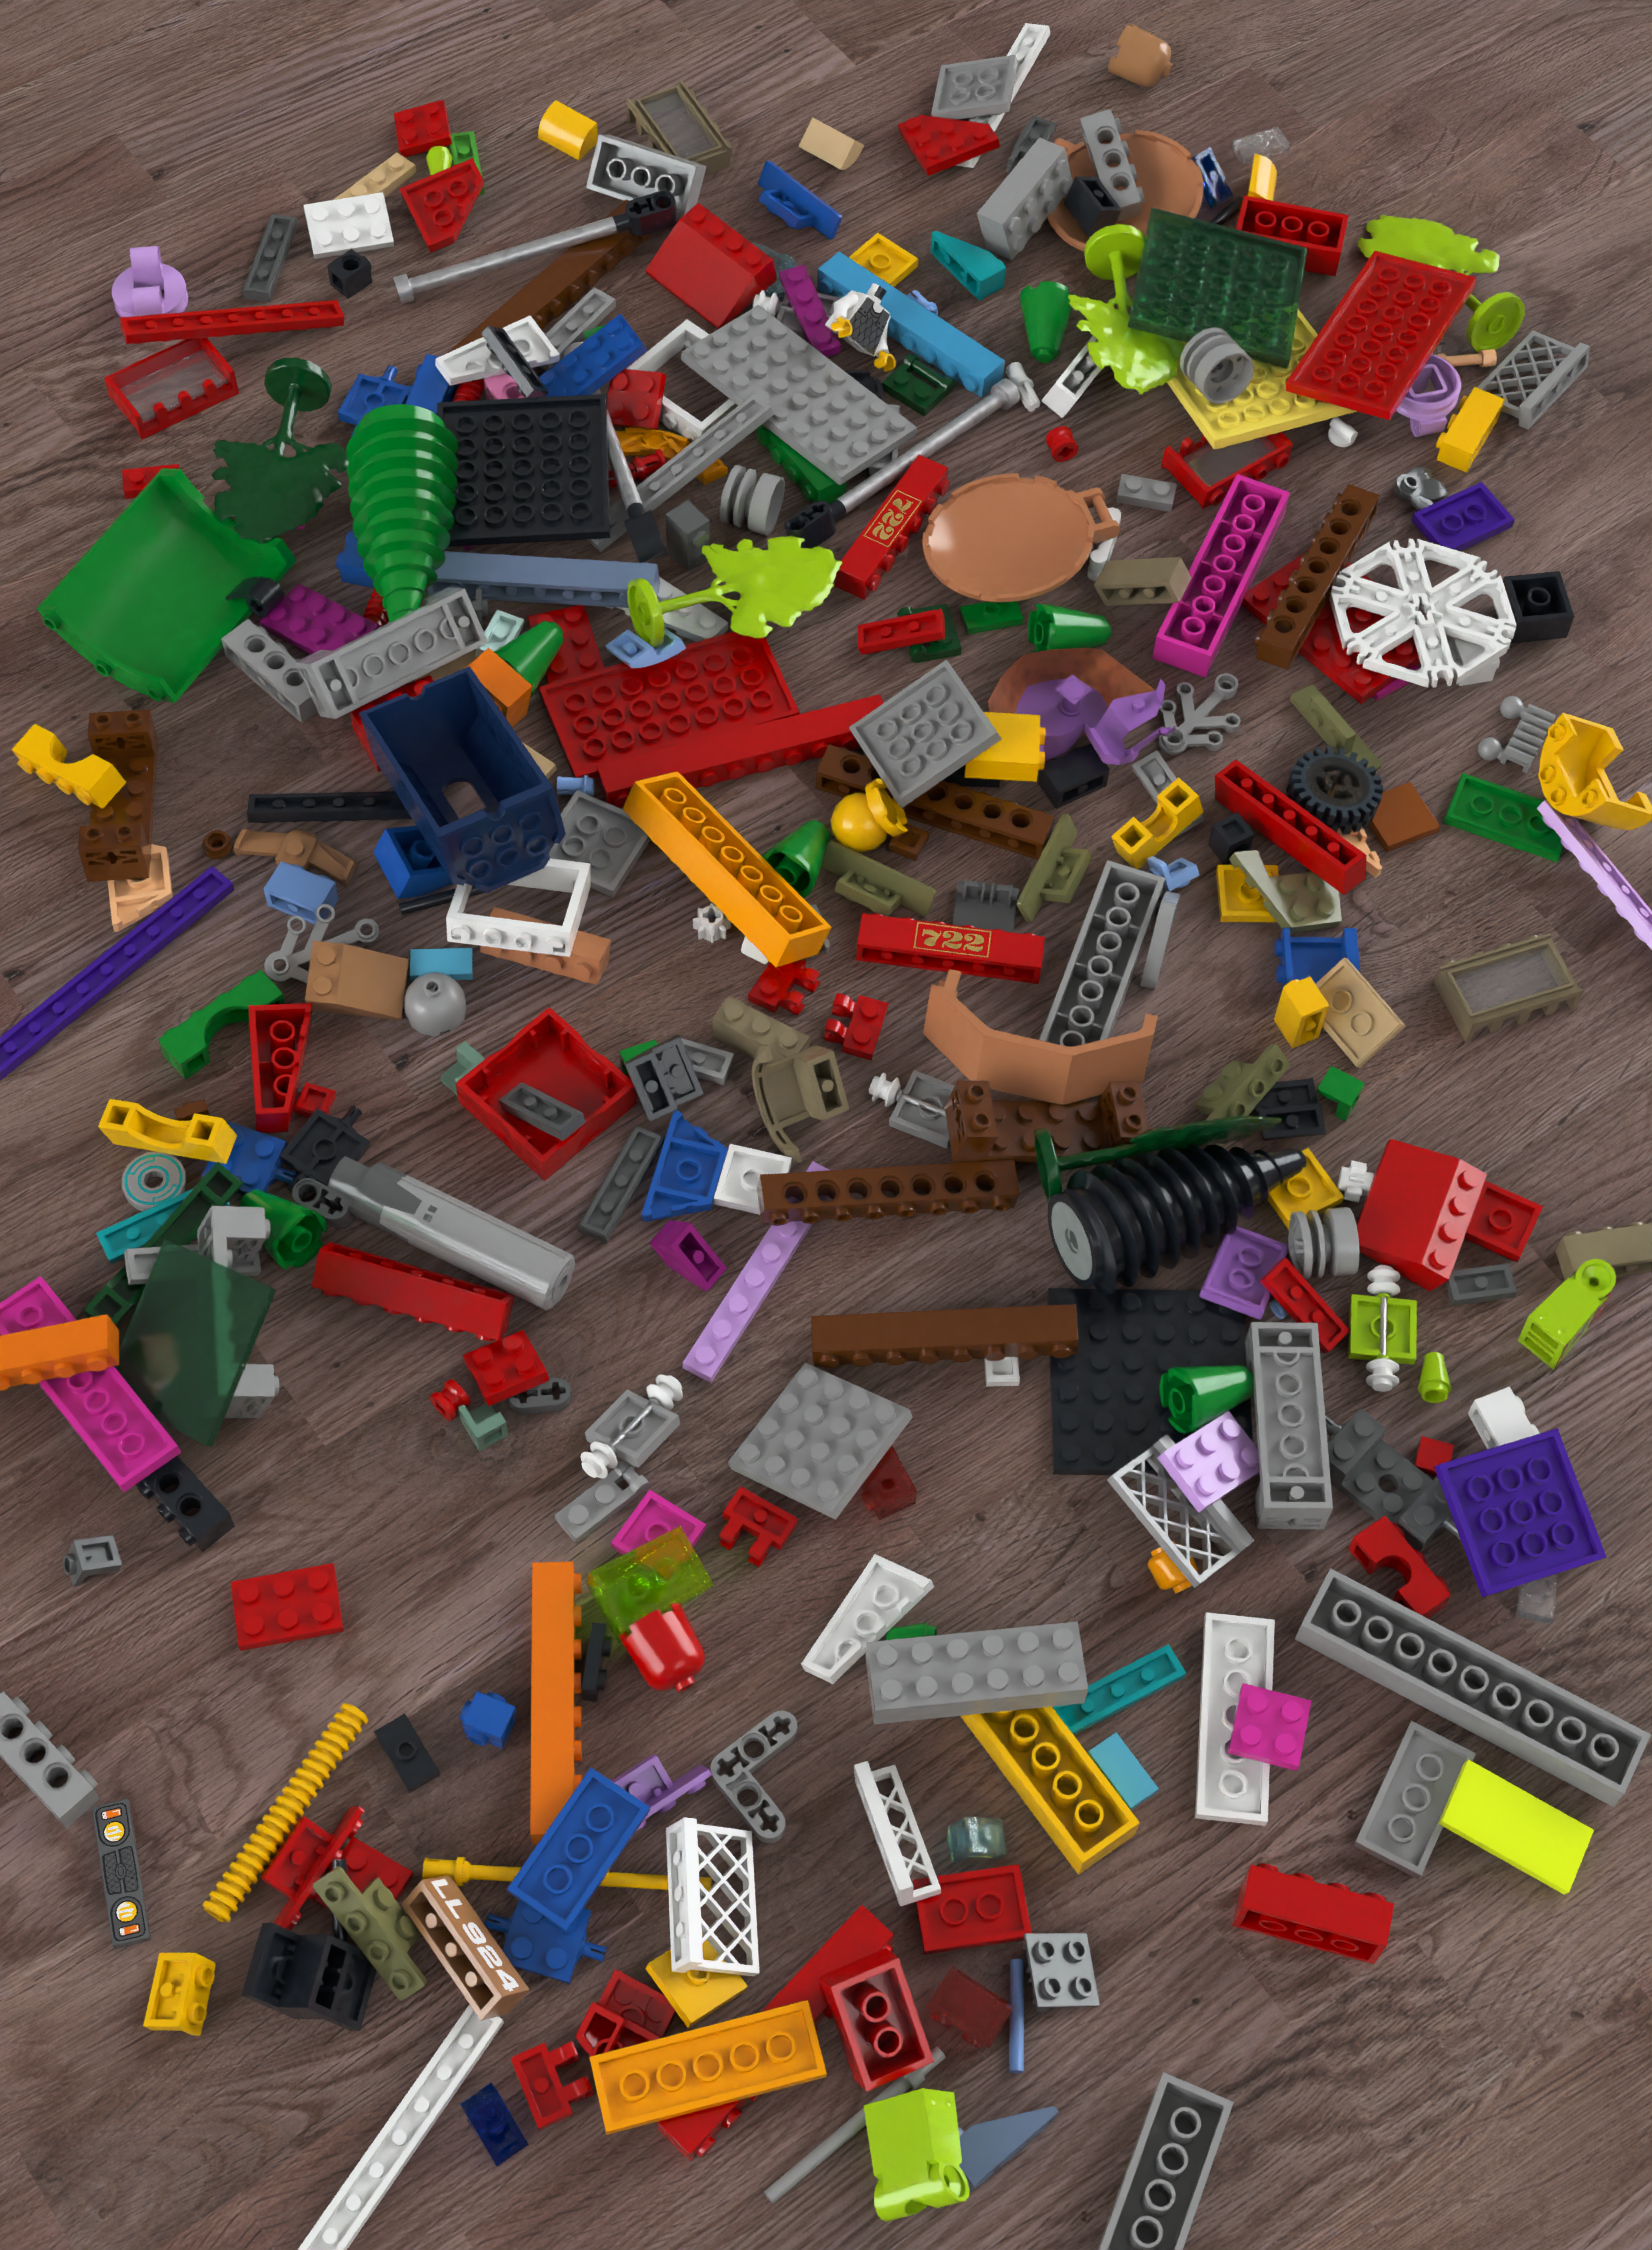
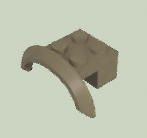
(796, 1089)

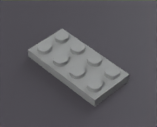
(1411, 1800)

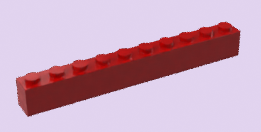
(739, 751)

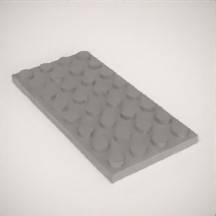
(812, 399)

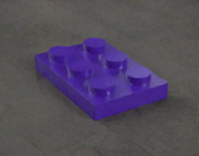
(1463, 518)

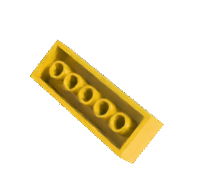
(1056, 1782)

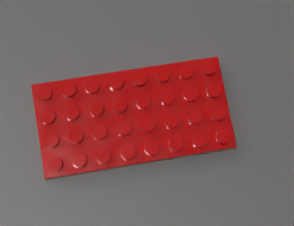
(1381, 335)
(689, 697)

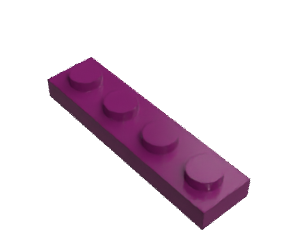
(809, 310)

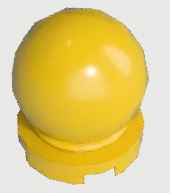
(865, 819)

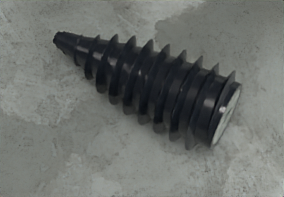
(1158, 1208)

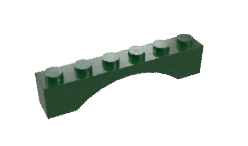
(181, 1227)

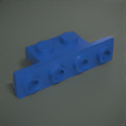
(795, 202)

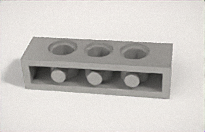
(1104, 127)
(269, 668)
(65, 1802)

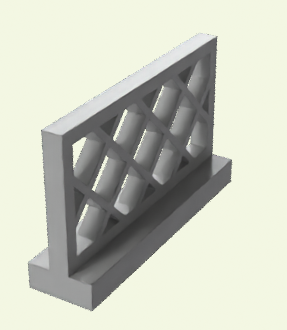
(1549, 385)
(1216, 1521)

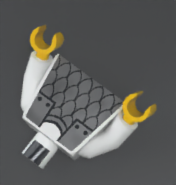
(864, 324)

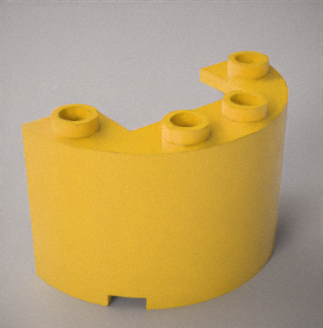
(1576, 779)

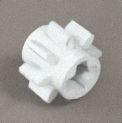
(711, 923)
(1354, 1181)

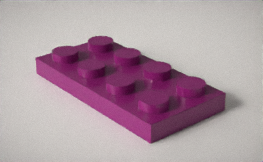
(314, 621)

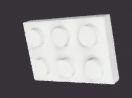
(348, 224)

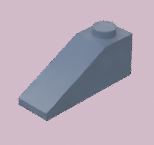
(993, 2143)

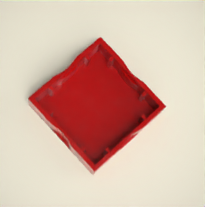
(561, 1065)

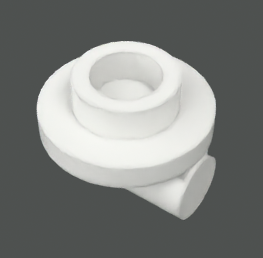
(1341, 433)

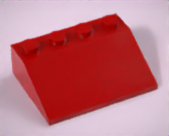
(711, 267)
(1418, 1212)

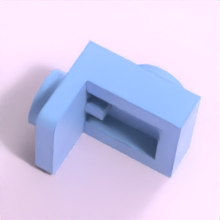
(1176, 873)

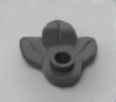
(1419, 487)

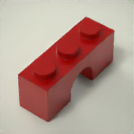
(1385, 1546)

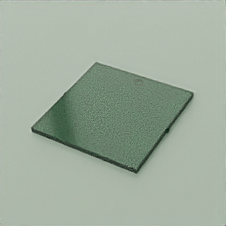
(192, 1339)

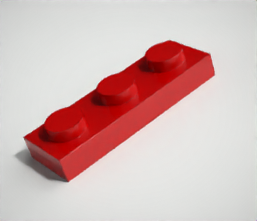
(901, 631)
(1304, 1303)

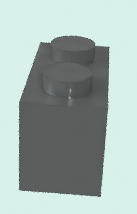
(686, 535)

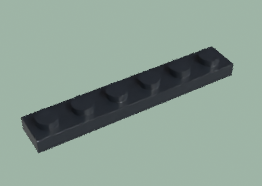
(325, 807)

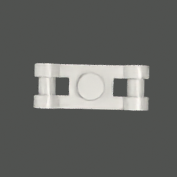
(1102, 550)

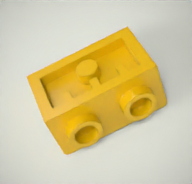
(180, 1993)

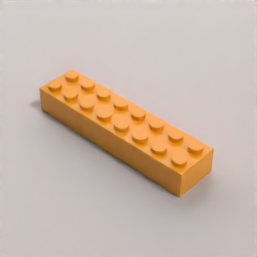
(726, 868)

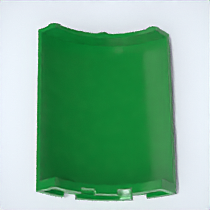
(156, 586)

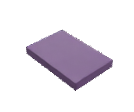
(1237, 1271)

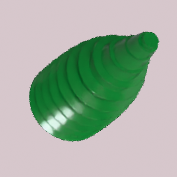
(402, 500)

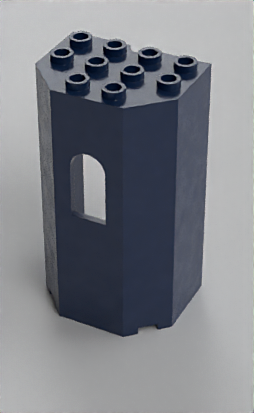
(462, 736)

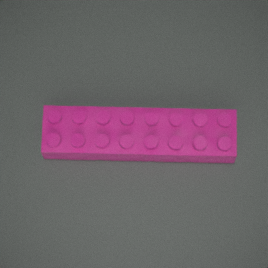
(1221, 575)

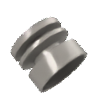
(1216, 365)
(752, 499)
(1325, 1243)

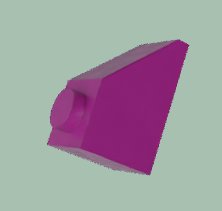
(688, 1254)

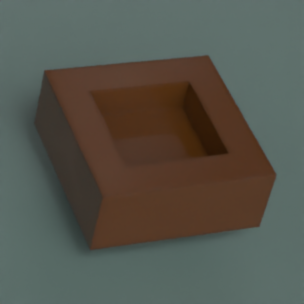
(909, 843)
(188, 1109)

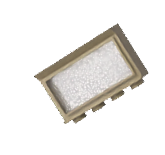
(680, 127)
(1506, 984)

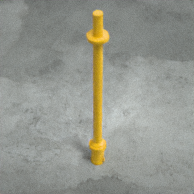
(462, 1871)

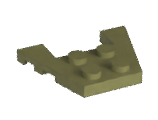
(1293, 900)

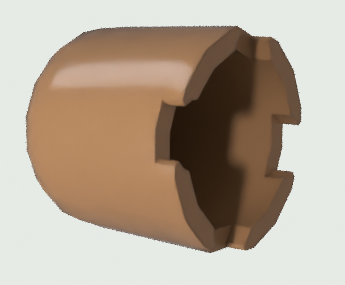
(1141, 57)

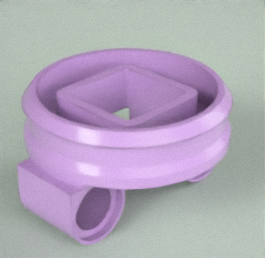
(139, 287)
(1429, 409)

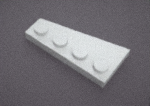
(478, 362)
(690, 622)
(866, 1614)

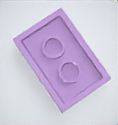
(1212, 1461)

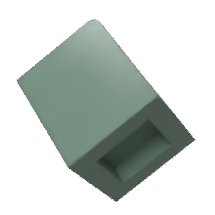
(467, 1060)
(483, 1425)

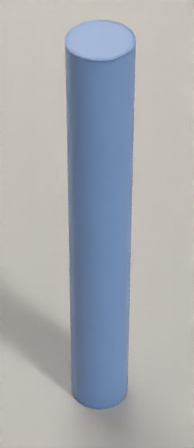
(1016, 2018)

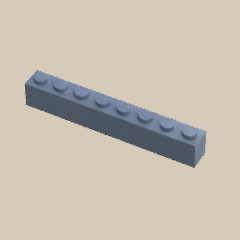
(543, 578)

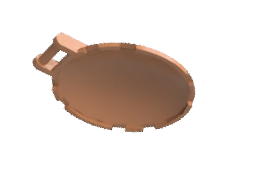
(1163, 172)
(1013, 536)

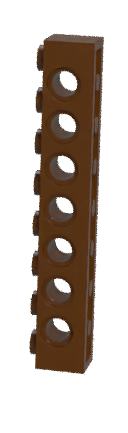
(1318, 571)
(947, 812)
(996, 1175)

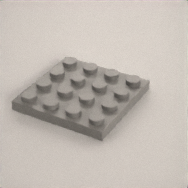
(924, 733)
(820, 1440)

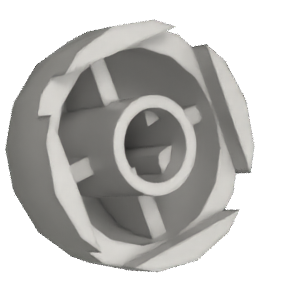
(435, 1004)

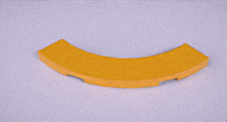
(644, 442)

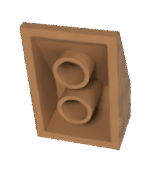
(356, 981)

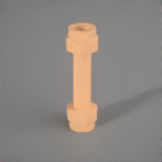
(1484, 358)

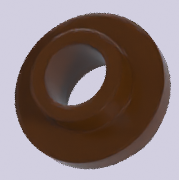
(215, 839)

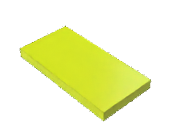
(1516, 1827)

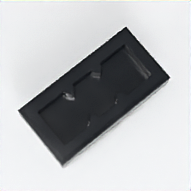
(407, 1753)

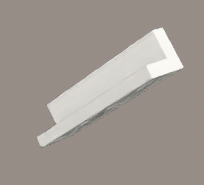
(876, 1808)

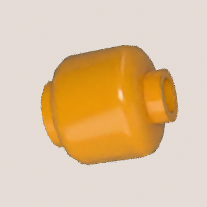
(1166, 1572)

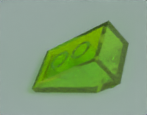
(648, 1580)

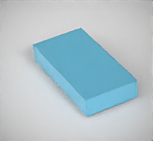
(449, 961)
(1123, 1771)

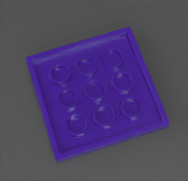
(1519, 1512)

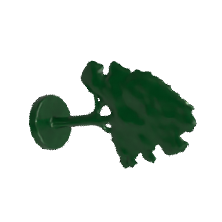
(266, 487)
(1151, 1141)

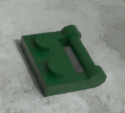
(915, 392)
(937, 649)

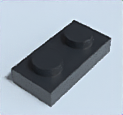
(594, 1676)

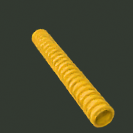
(285, 1813)

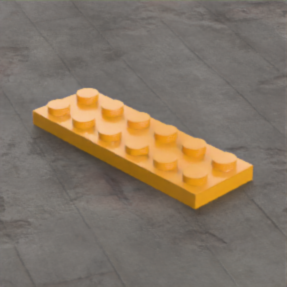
(707, 2067)

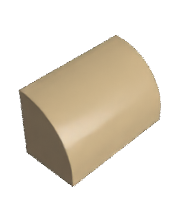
(830, 145)

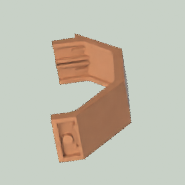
(1031, 1065)

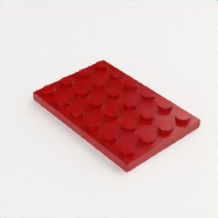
(1323, 643)

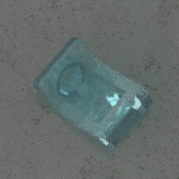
(976, 1838)

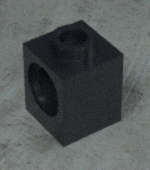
(350, 273)
(1230, 836)

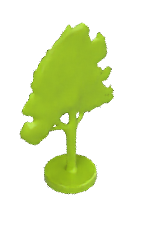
(1437, 245)
(1135, 356)
(771, 583)

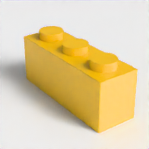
(1469, 429)

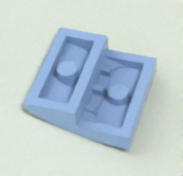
(639, 654)

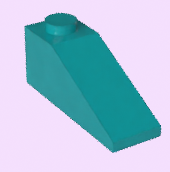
(972, 266)

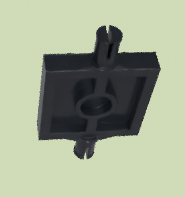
(322, 1145)

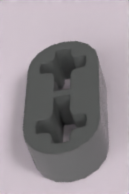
(540, 1398)

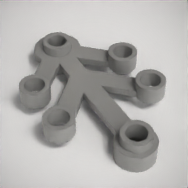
(1198, 718)
(294, 960)

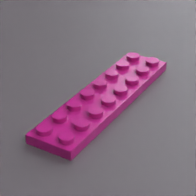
(95, 1403)

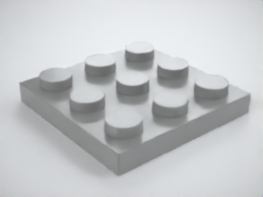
(975, 88)
(602, 837)

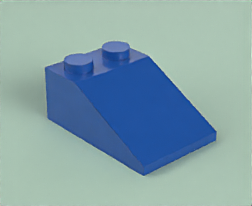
(409, 863)

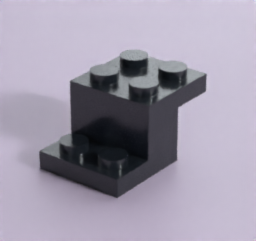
(310, 1977)

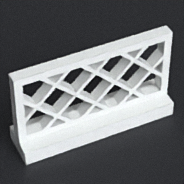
(685, 1905)

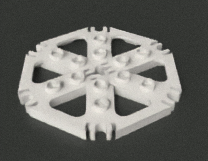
(1440, 604)

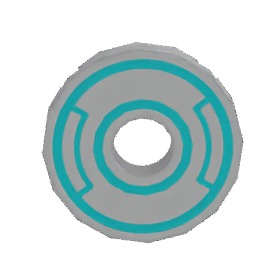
(149, 1166)

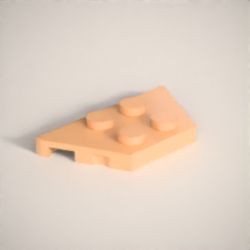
(140, 897)

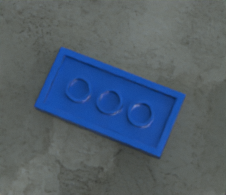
(595, 360)
(578, 1849)

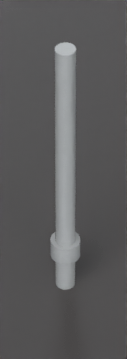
(847, 2131)

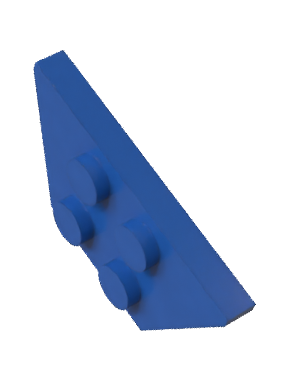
(685, 1172)

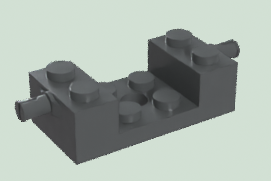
(1362, 1459)

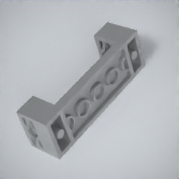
(393, 654)
(236, 1236)
(1289, 1426)

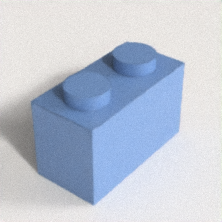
(300, 892)

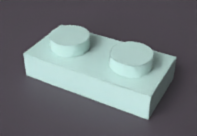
(500, 631)

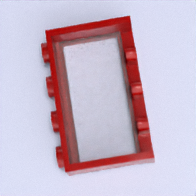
(172, 385)
(1210, 472)

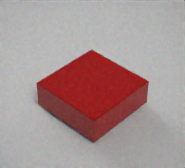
(314, 1097)
(1432, 1453)

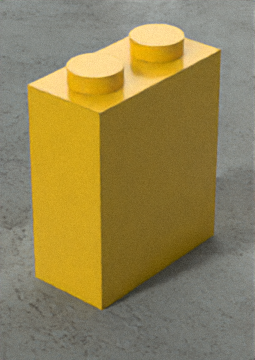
(1016, 754)

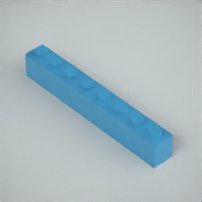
(918, 327)

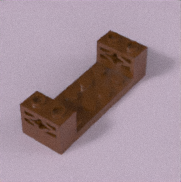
(121, 833)
(1005, 1128)

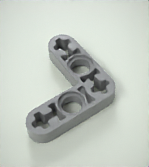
(1159, 939)
(743, 1779)

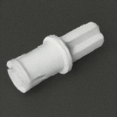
(1024, 384)

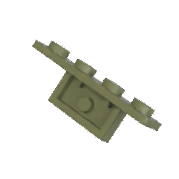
(1331, 725)
(1056, 871)
(874, 883)
(1242, 1085)
(377, 1928)

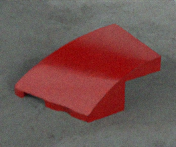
(625, 2016)

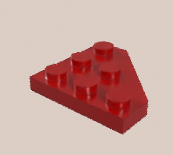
(946, 142)
(443, 202)

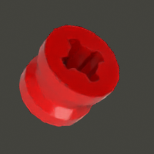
(1062, 444)
(449, 1399)

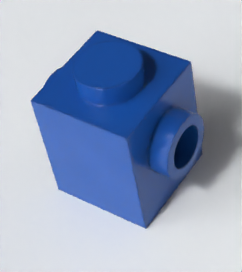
(488, 1719)

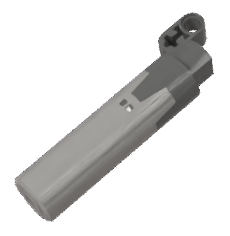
(442, 1228)

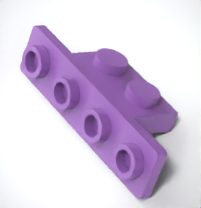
(653, 1786)

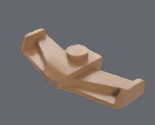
(297, 848)

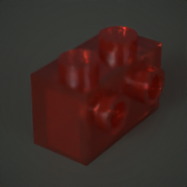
(888, 1487)
(969, 2008)

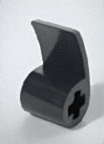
(259, 593)

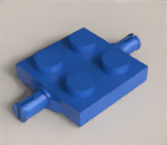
(371, 393)
(255, 1160)
(543, 1947)

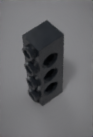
(200, 1529)

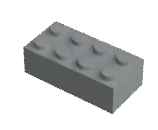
(633, 170)
(1025, 199)

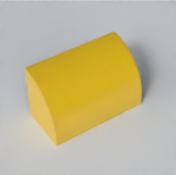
(568, 130)
(1262, 178)

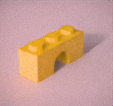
(1174, 812)

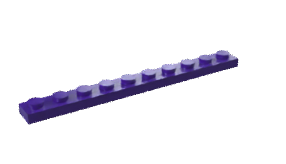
(111, 968)

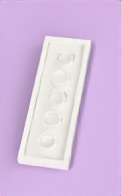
(1233, 1654)

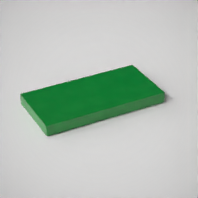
(1502, 817)

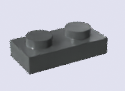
(1481, 1284)

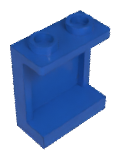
(1313, 955)

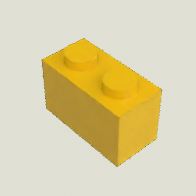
(1301, 1012)

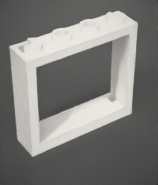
(671, 414)
(524, 935)

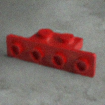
(304, 1860)

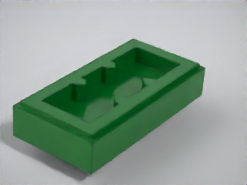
(990, 616)

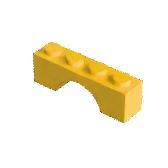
(89, 779)
(136, 1127)

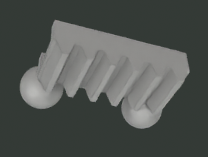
(1526, 738)

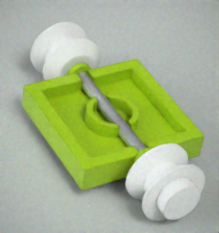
(1382, 1328)

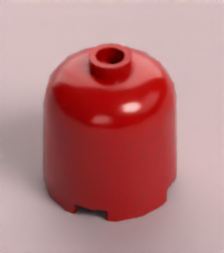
(665, 1649)

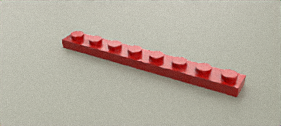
(231, 321)

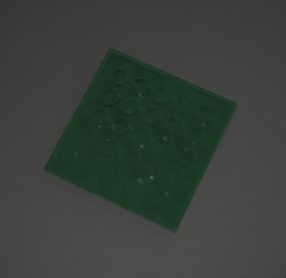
(1221, 278)

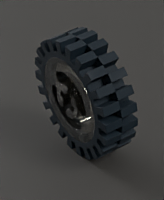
(1353, 800)

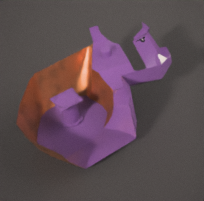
(1080, 696)

